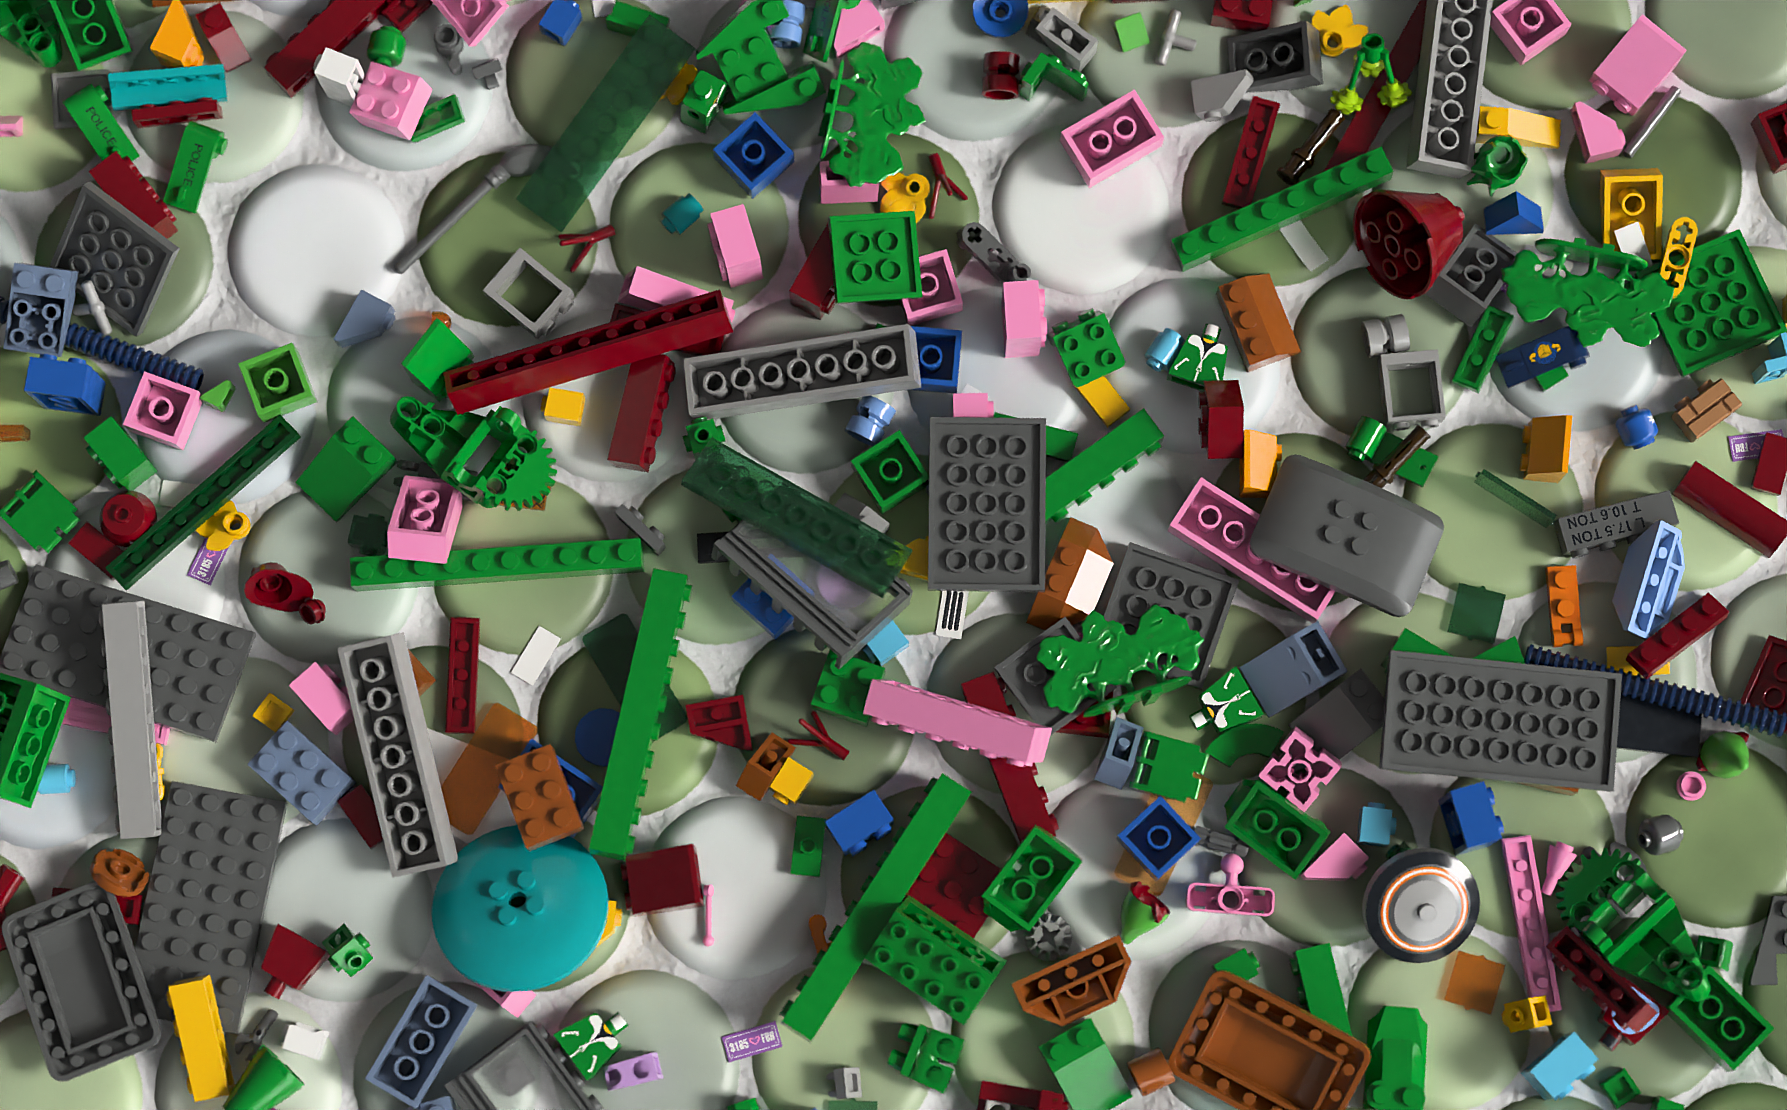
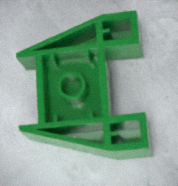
(753, 64)

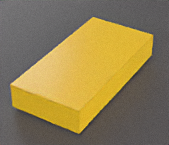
(1104, 400)

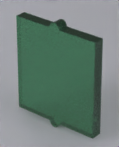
(1476, 613)

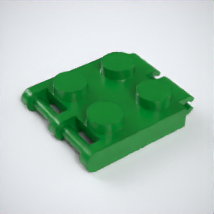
(40, 513)
(1170, 768)

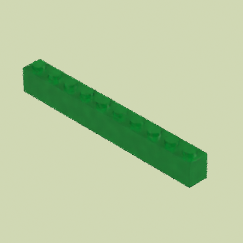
(500, 565)
(639, 715)
(875, 908)

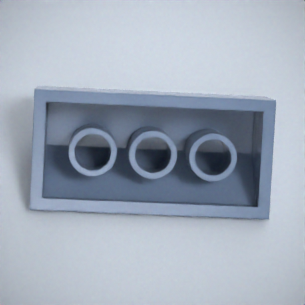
(421, 1041)

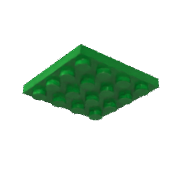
(1720, 307)

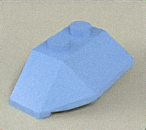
(1650, 580)

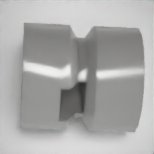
(1385, 335)

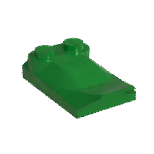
(1274, 826)
(1030, 880)
(1397, 1060)

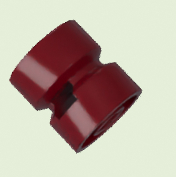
(1001, 72)

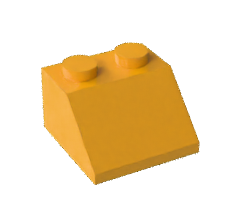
(176, 40)
(1546, 448)
(1258, 464)

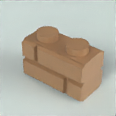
(1706, 409)

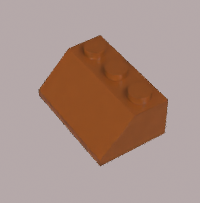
(1257, 321)

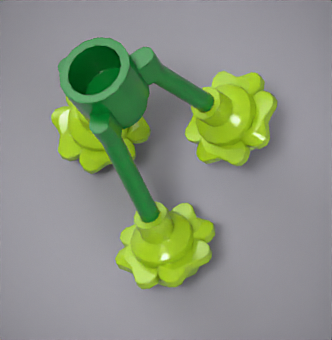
(1371, 60)

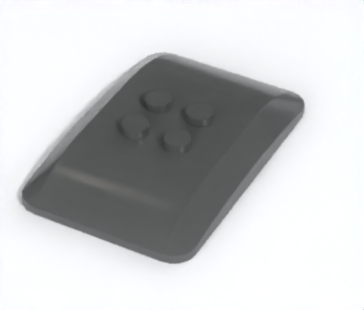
(1347, 535)
(81, 981)

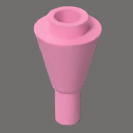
(1558, 861)

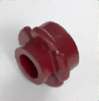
(312, 610)

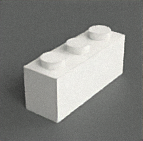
(339, 75)

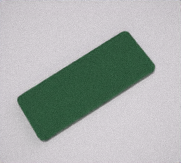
(612, 651)

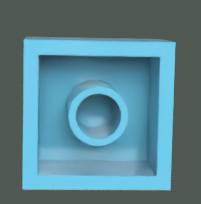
(1560, 1066)

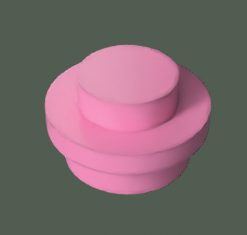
(1690, 786)

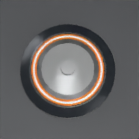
(1421, 905)

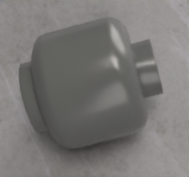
(1660, 834)

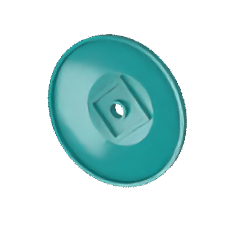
(527, 944)

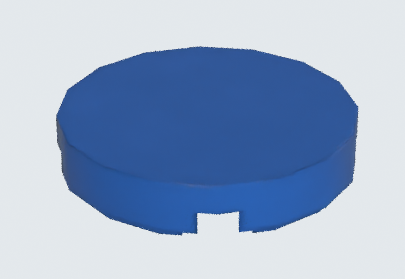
(596, 735)

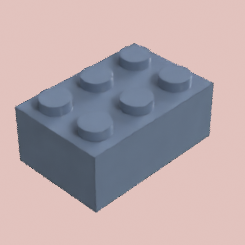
(301, 773)

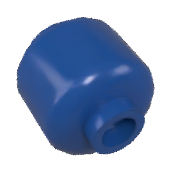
(1636, 427)

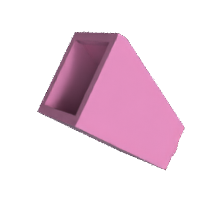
(1637, 66)

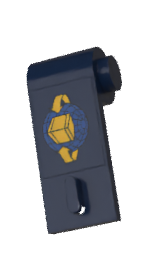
(1542, 356)

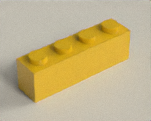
(201, 1038)

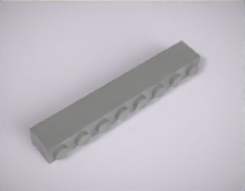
(131, 719)

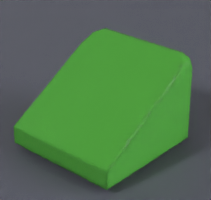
(1131, 32)
(219, 396)

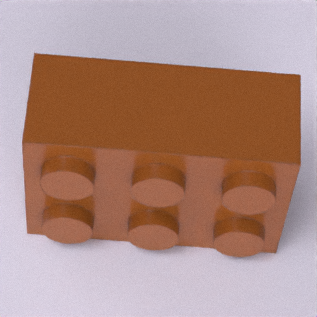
(539, 797)

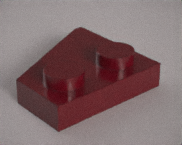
(721, 721)

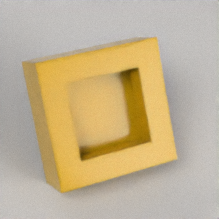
(273, 712)

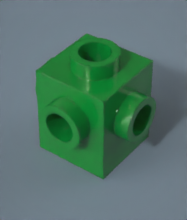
(699, 427)
(347, 950)

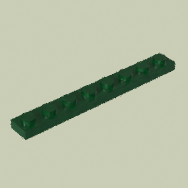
(203, 502)

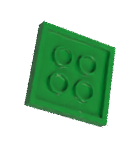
(875, 257)

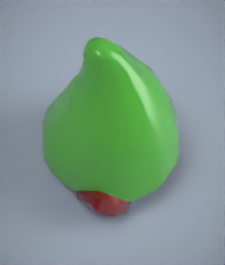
(1724, 754)
(1141, 912)

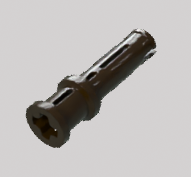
(1301, 156)
(1384, 472)

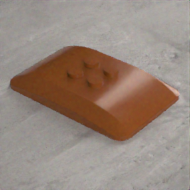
(1265, 1051)

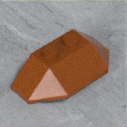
(1073, 577)
(1075, 984)

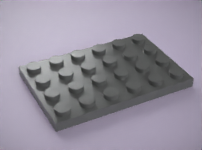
(987, 504)

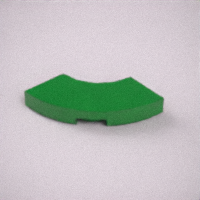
(1244, 741)

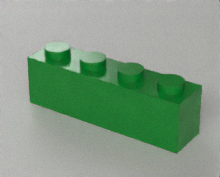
(1320, 985)

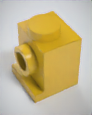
(1521, 1014)

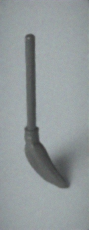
(517, 162)

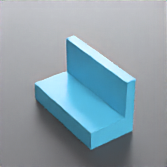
(1777, 366)

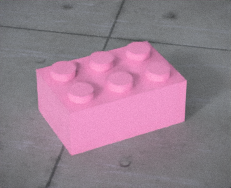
(1111, 138)
(735, 246)
(1023, 318)
(424, 520)

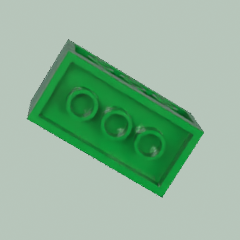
(28, 732)
(935, 959)

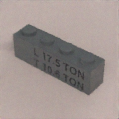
(1613, 524)

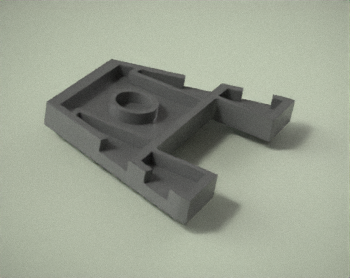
(1772, 943)

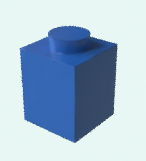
(561, 20)

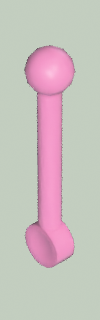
(708, 891)

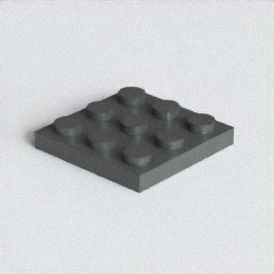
(1028, 676)

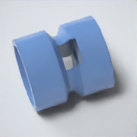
(787, 32)
(870, 420)

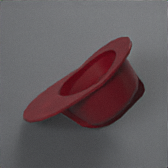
(277, 588)

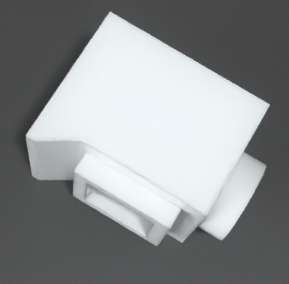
(304, 1040)

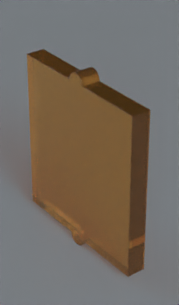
(1474, 982)

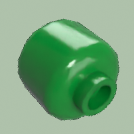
(386, 46)

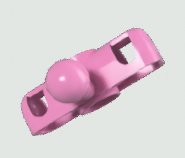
(1212, 899)

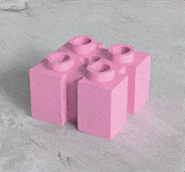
(1302, 787)

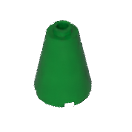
(263, 1083)

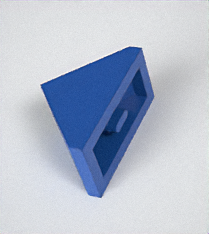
(1513, 216)

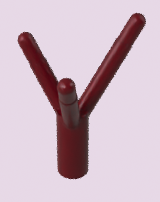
(947, 183)
(591, 238)
(824, 739)

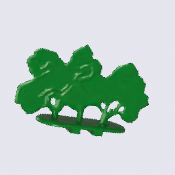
(876, 112)
(1592, 299)
(1112, 657)

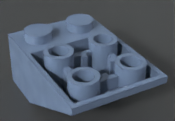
(39, 308)
(1293, 669)

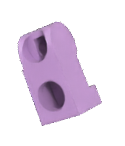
(633, 1072)

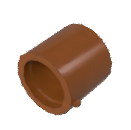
(1150, 1072)

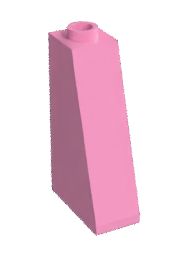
(652, 290)

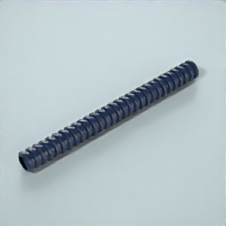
(124, 354)
(1671, 694)

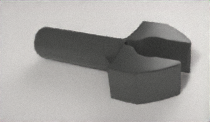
(257, 1035)

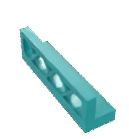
(163, 86)

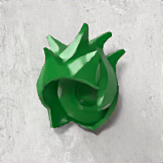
(1498, 163)

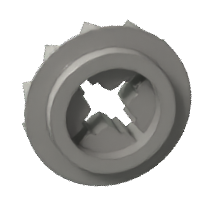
(1062, 940)

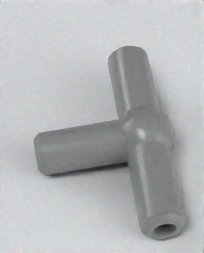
(1169, 38)
(93, 307)

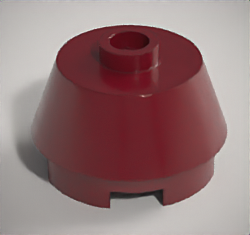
(127, 517)

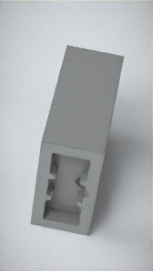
(509, 274)
(1412, 360)

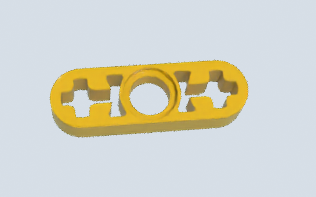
(1689, 240)

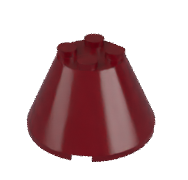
(1406, 238)

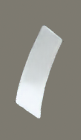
(1304, 245)

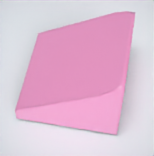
(11, 126)

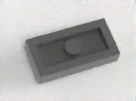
(650, 536)

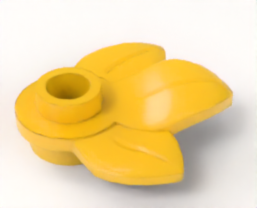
(1340, 28)
(679, 86)
(901, 198)
(219, 527)

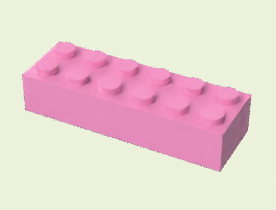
(1222, 531)
(958, 721)

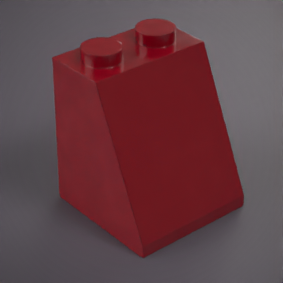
(663, 880)

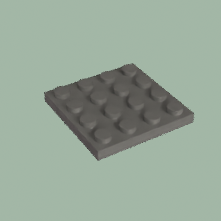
(118, 254)
(1182, 589)

